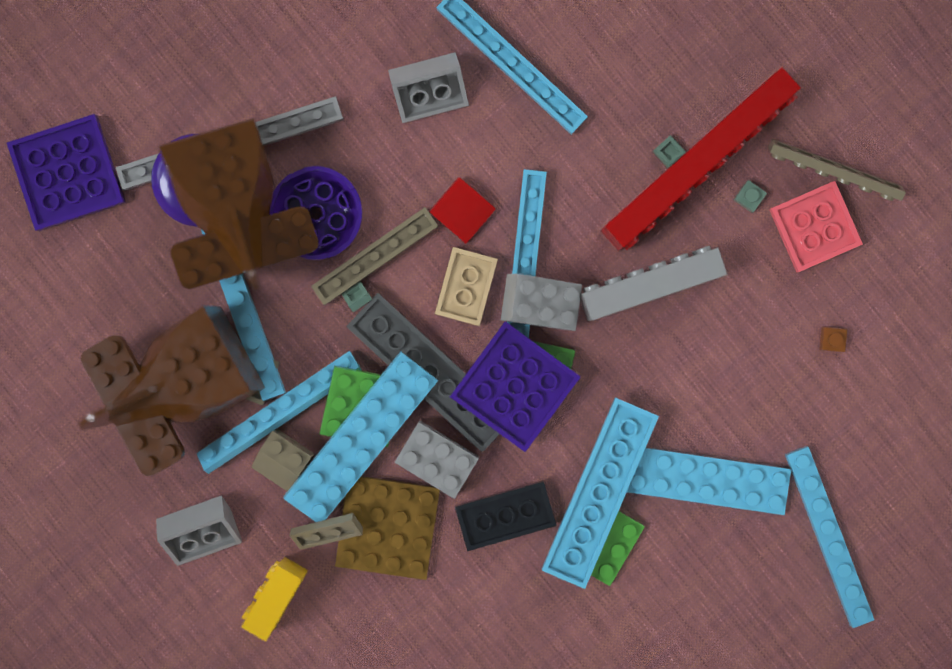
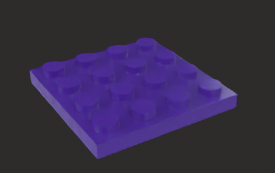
(66, 172)
(515, 386)

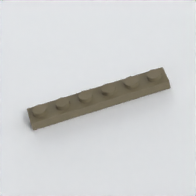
(843, 173)
(374, 256)

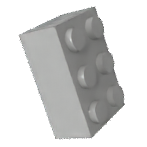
(541, 302)
(437, 459)

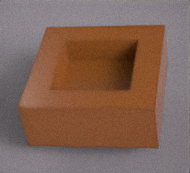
(833, 339)

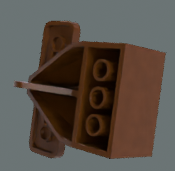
(228, 194)
(184, 377)

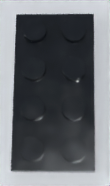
(505, 515)

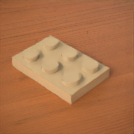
(466, 286)

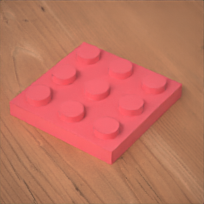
(815, 226)

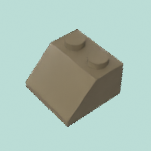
(282, 459)

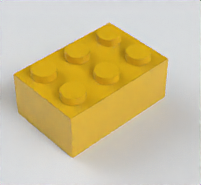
(273, 598)

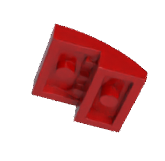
(462, 210)

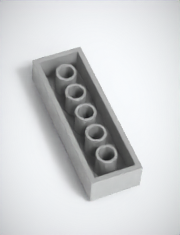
(656, 283)

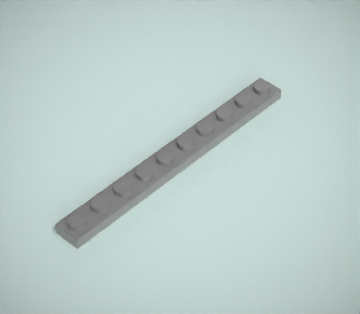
(269, 129)

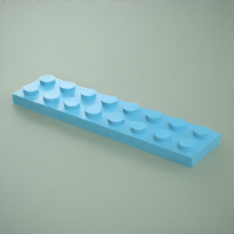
(360, 438)
(712, 481)
(599, 493)

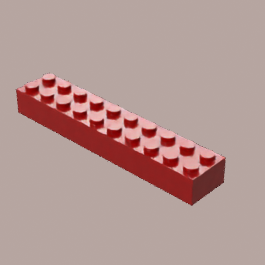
(706, 155)

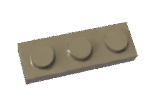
(326, 531)

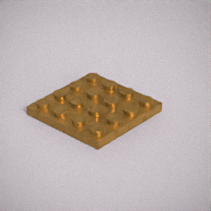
(396, 527)

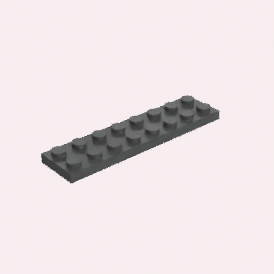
(389, 333)

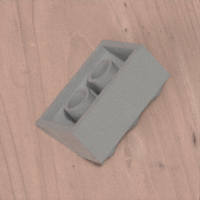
(428, 87)
(198, 531)

